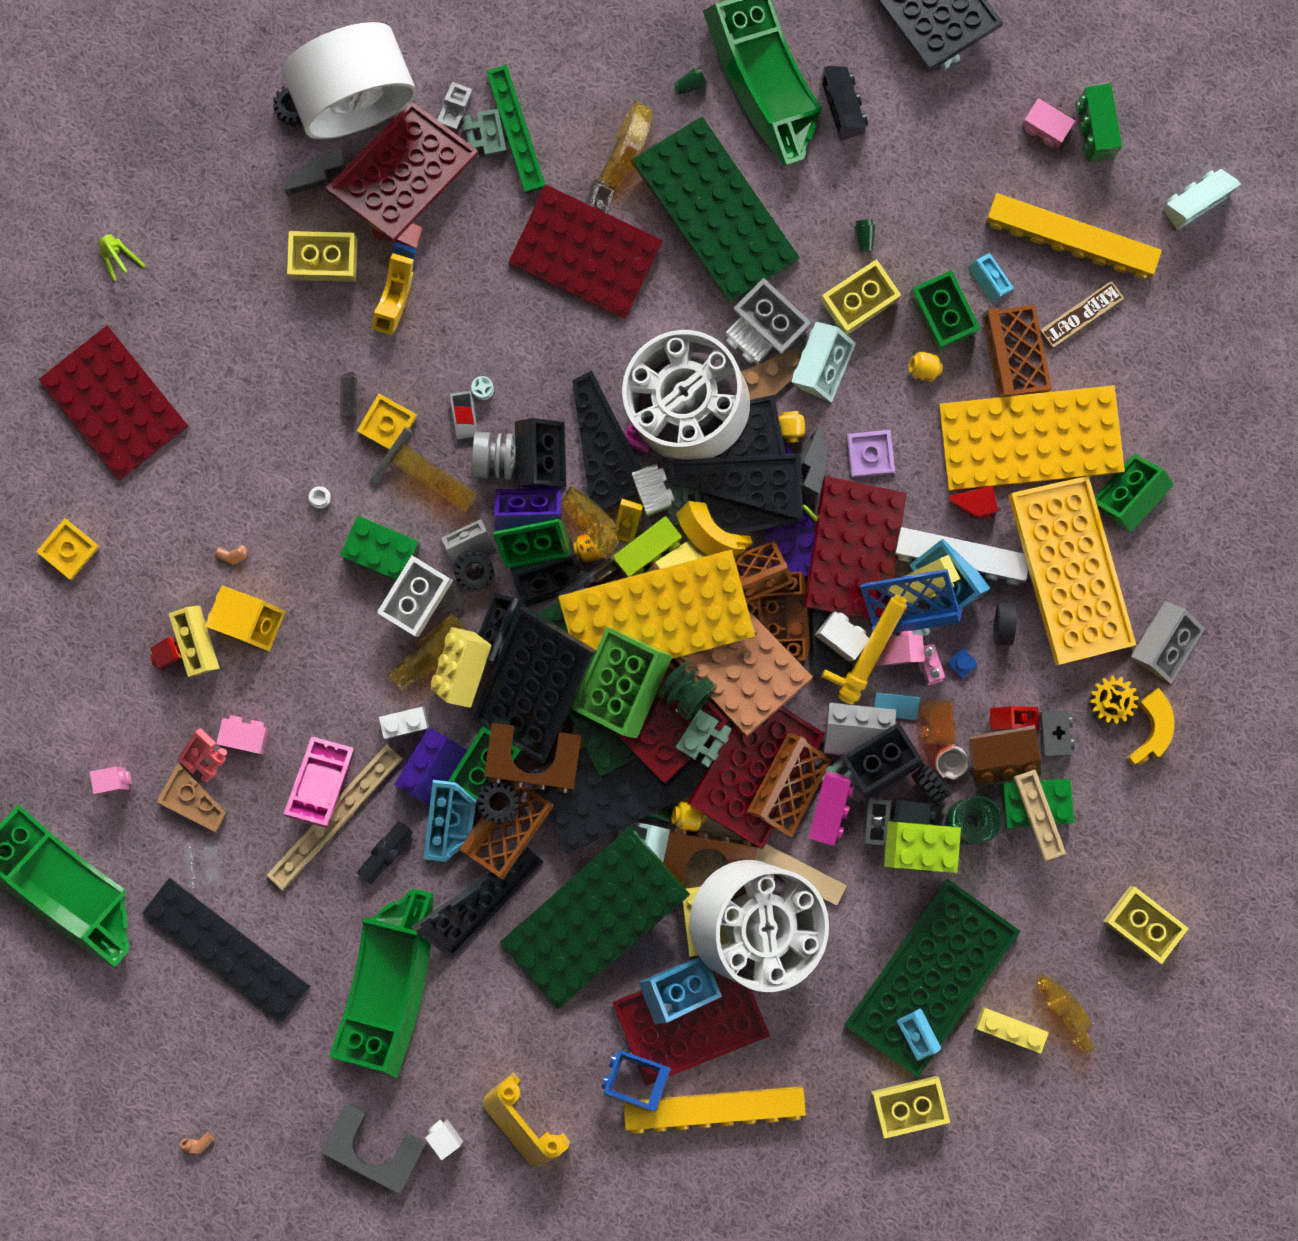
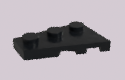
(821, 654)

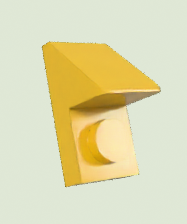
(628, 520)

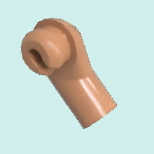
(234, 556)
(194, 1146)

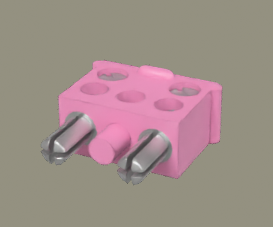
(931, 666)

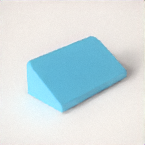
(990, 277)
(905, 706)
(919, 1034)

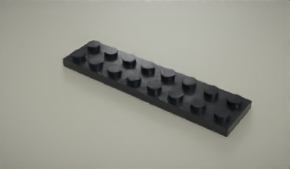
(226, 949)

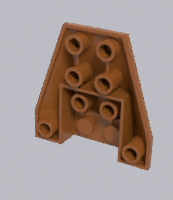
(785, 616)

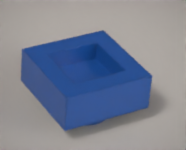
(404, 250)
(962, 663)

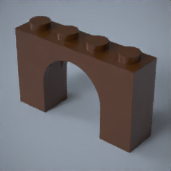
(559, 775)
(684, 844)

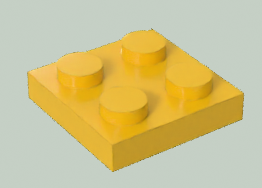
(385, 421)
(68, 549)

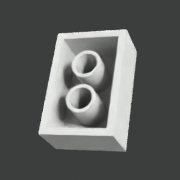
(415, 596)

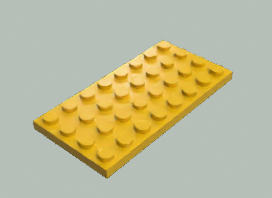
(1031, 438)
(1071, 570)
(670, 608)

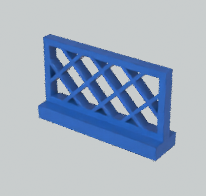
(919, 618)

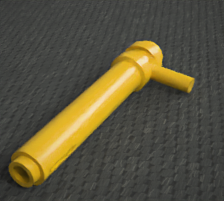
(857, 678)

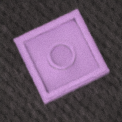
(870, 453)

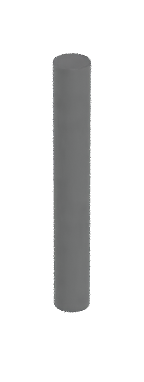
(390, 455)

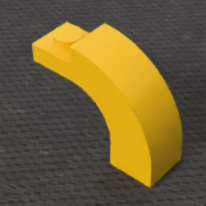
(394, 296)
(706, 534)
(1162, 727)

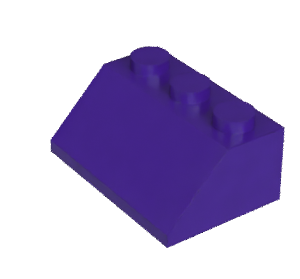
(526, 506)
(432, 760)

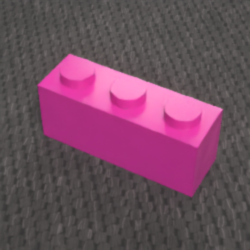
(832, 808)

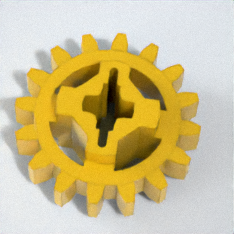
(1118, 709)

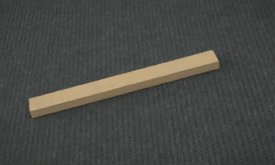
(346, 806)
(828, 887)

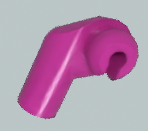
(634, 441)

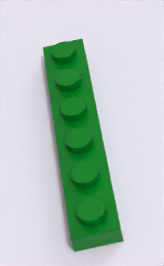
(516, 129)

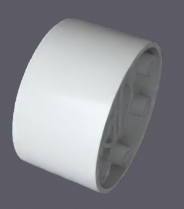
(348, 80)
(691, 386)
(759, 925)

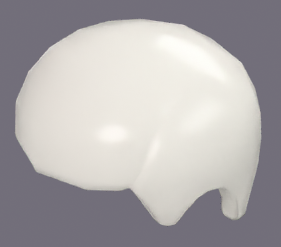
(951, 762)

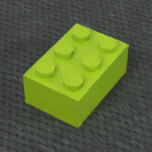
(648, 548)
(922, 847)

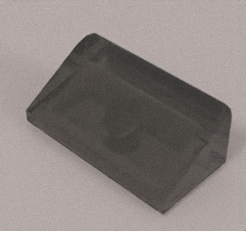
(604, 198)
(348, 396)

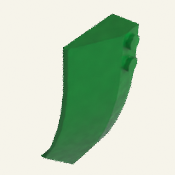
(764, 75)
(62, 888)
(386, 987)

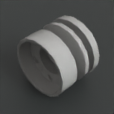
(493, 455)

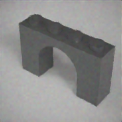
(341, 1148)

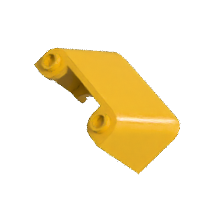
(499, 1106)

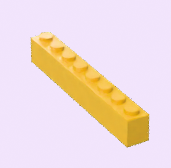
(1073, 236)
(718, 1108)

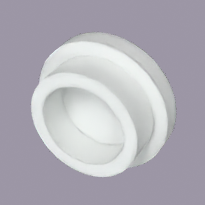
(319, 497)

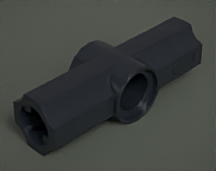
(599, 575)
(384, 852)

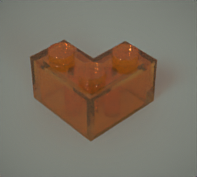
(938, 723)

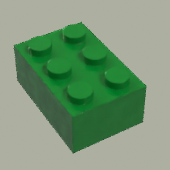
(1099, 123)
(944, 310)
(378, 548)
(471, 769)
(1058, 796)

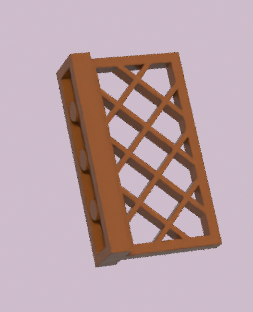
(998, 351)
(767, 578)
(778, 777)
(482, 834)

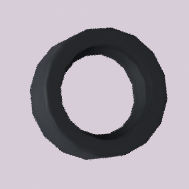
(1005, 624)

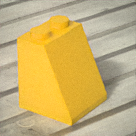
(245, 618)

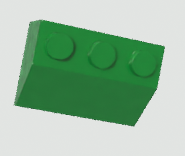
(1133, 493)
(533, 543)

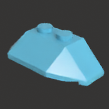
(448, 820)

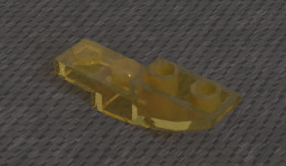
(629, 144)
(434, 478)
(592, 519)
(425, 657)
(1063, 1002)

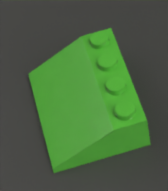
(622, 682)

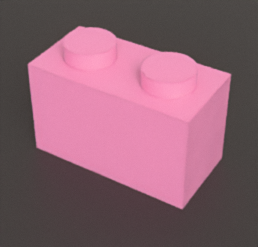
(1047, 123)
(902, 650)
(243, 736)
(110, 780)

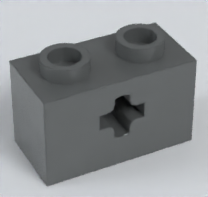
(1049, 744)
(876, 821)

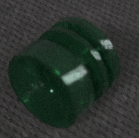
(686, 689)
(985, 817)

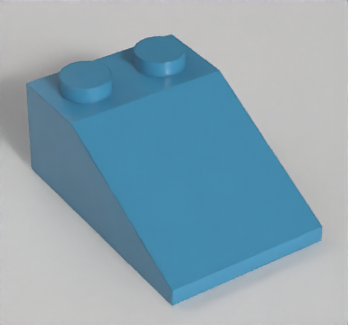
(970, 584)
(679, 990)

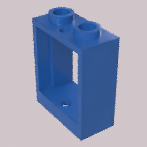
(659, 1086)

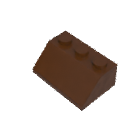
(1003, 755)

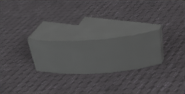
(316, 172)
(813, 464)

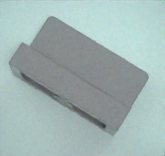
(468, 538)

